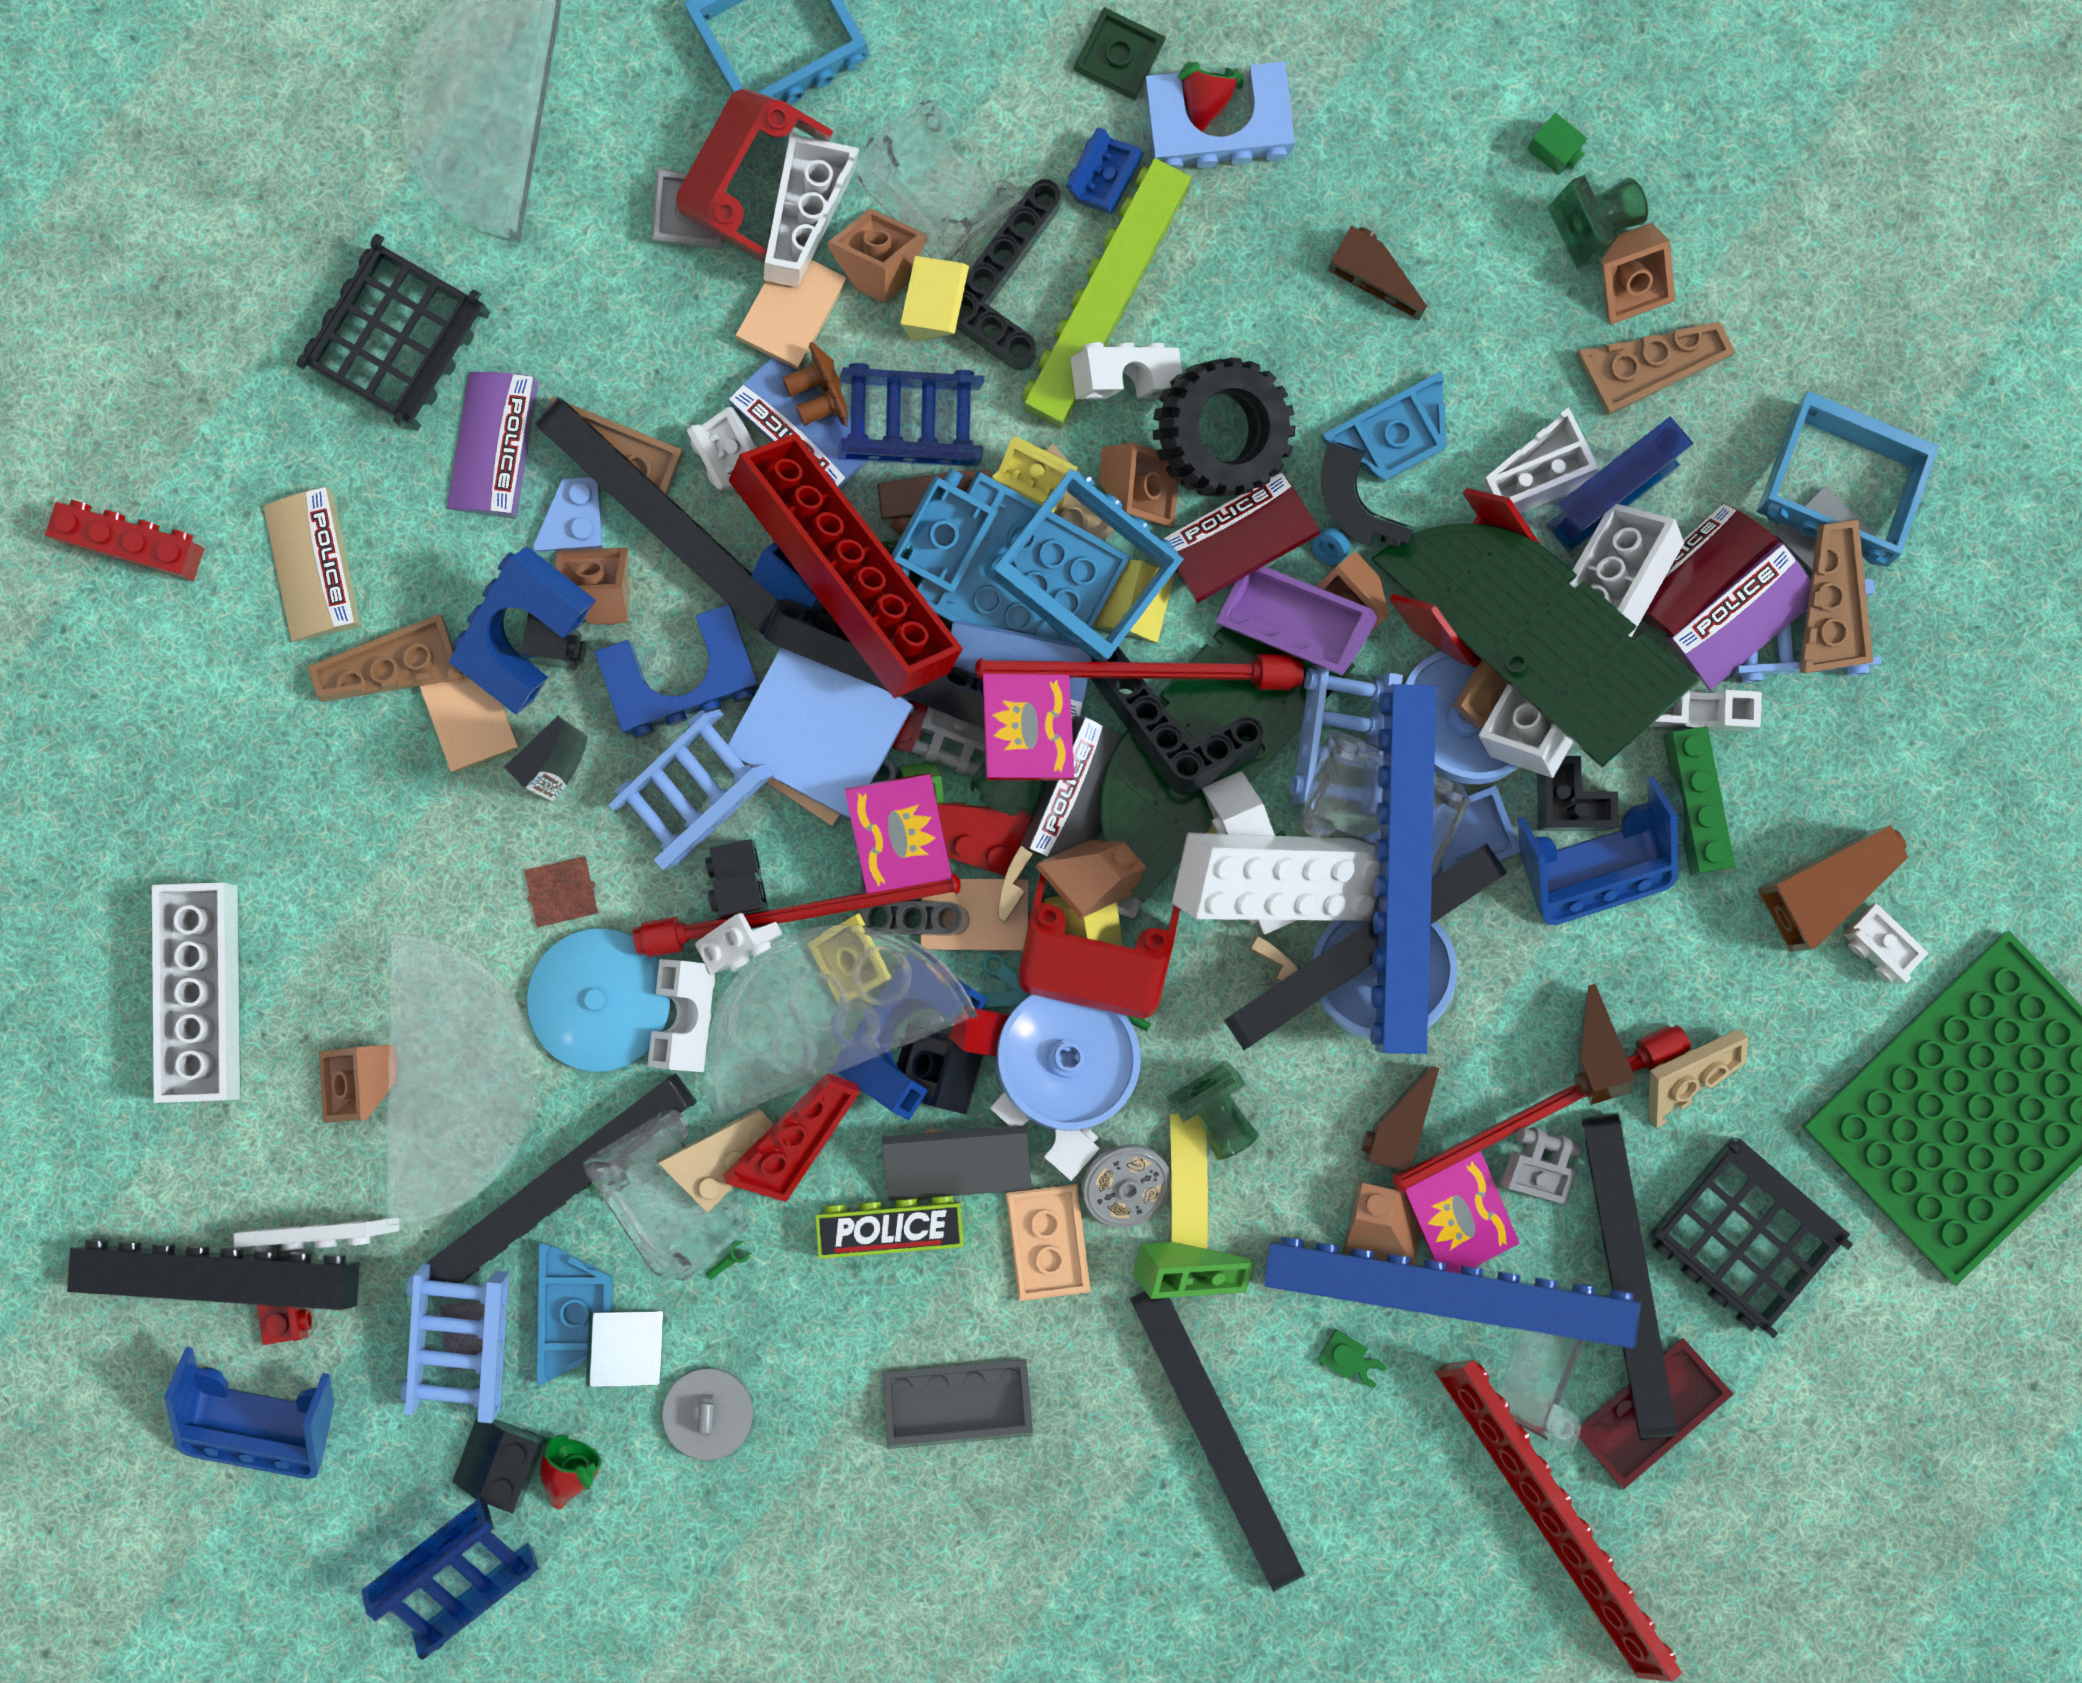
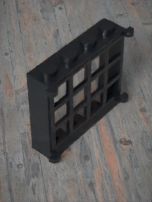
(436, 359)
(1786, 1196)

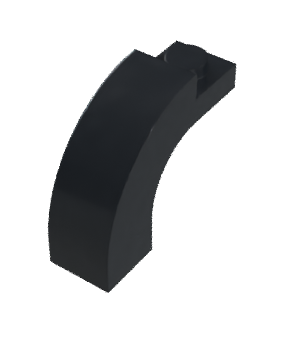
(1344, 503)

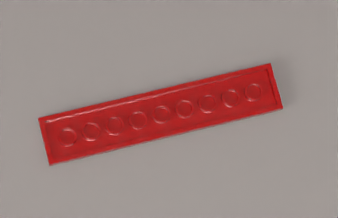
(1558, 1522)

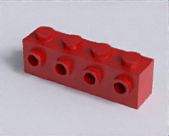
(125, 541)

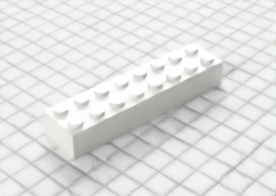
(1626, 567)

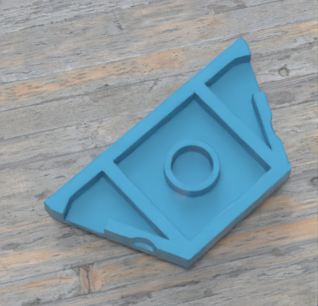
(1398, 431)
(565, 1297)

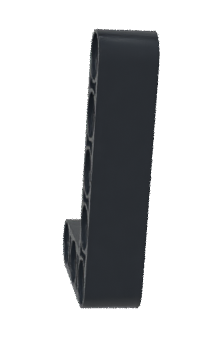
(1000, 272)
(1165, 730)

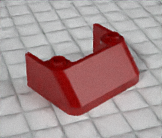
(703, 191)
(1426, 618)
(1092, 970)

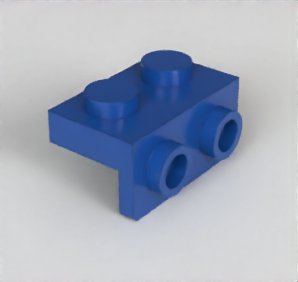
(1103, 171)

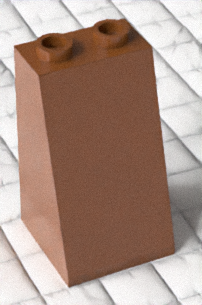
(1826, 890)

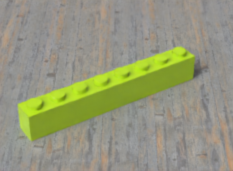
(1109, 288)

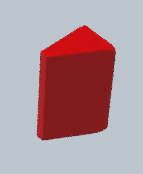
(979, 1033)

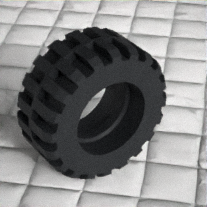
(1266, 418)

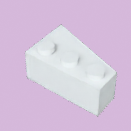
(1546, 467)

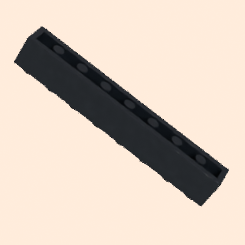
(214, 1276)

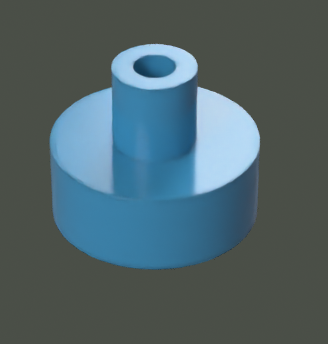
(1331, 546)

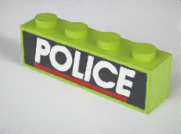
(889, 1228)

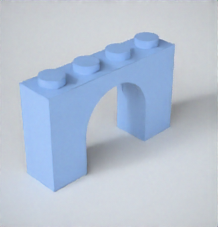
(1181, 143)

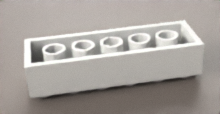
(1276, 878)
(195, 992)

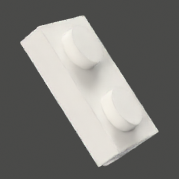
(719, 445)
(734, 943)
(1885, 945)

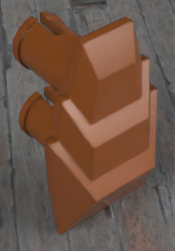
(821, 374)

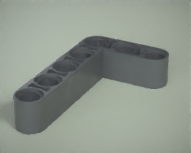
(931, 911)

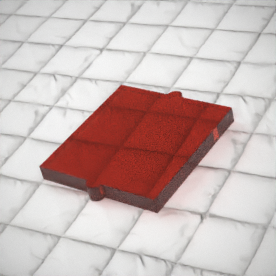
(561, 891)

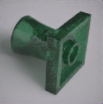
(1589, 219)
(1220, 1116)

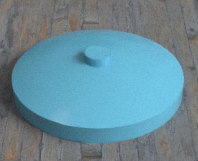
(596, 1001)

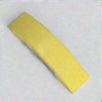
(1188, 1182)

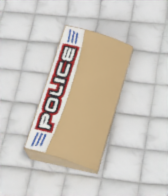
(311, 564)

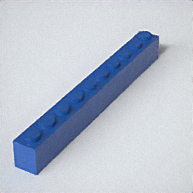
(1404, 869)
(1454, 1294)

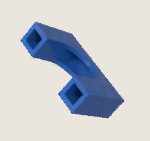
(483, 648)
(727, 677)
(888, 1084)

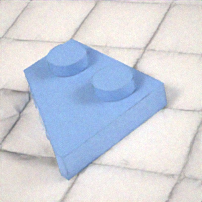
(573, 518)

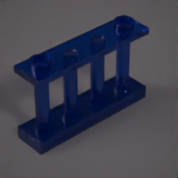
(892, 447)
(1619, 483)
(433, 1555)

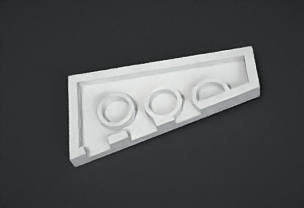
(323, 1235)

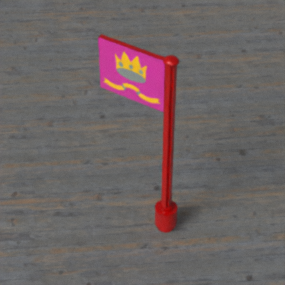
(1031, 705)
(899, 856)
(1455, 1190)

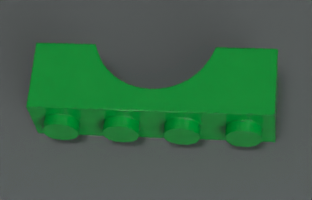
(1695, 772)

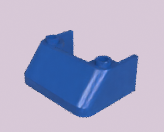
(1607, 868)
(247, 1427)

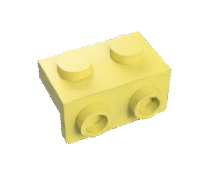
(1032, 471)

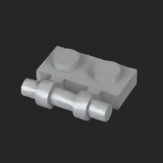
(953, 730)
(1538, 1176)

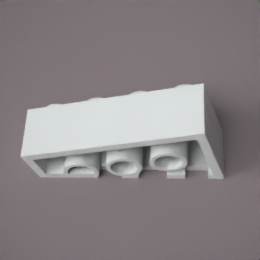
(808, 196)
(1240, 812)

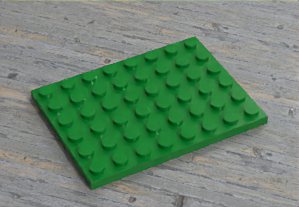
(1966, 1110)

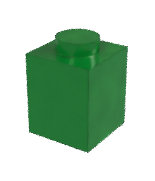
(1558, 144)

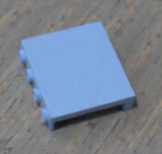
(819, 729)

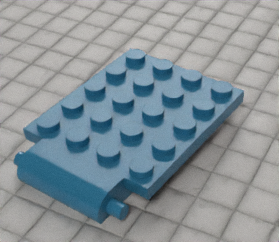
(966, 533)

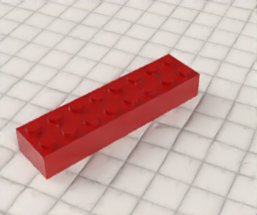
(845, 565)

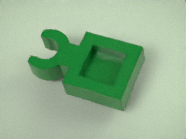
(1346, 1356)

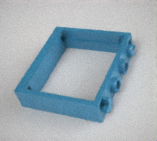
(792, 87)
(1866, 433)
(1131, 528)

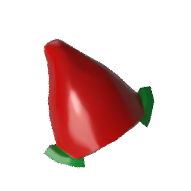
(1207, 92)
(560, 1477)

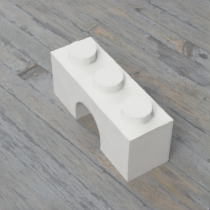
(1099, 369)
(1719, 711)
(685, 1042)
(1070, 1149)

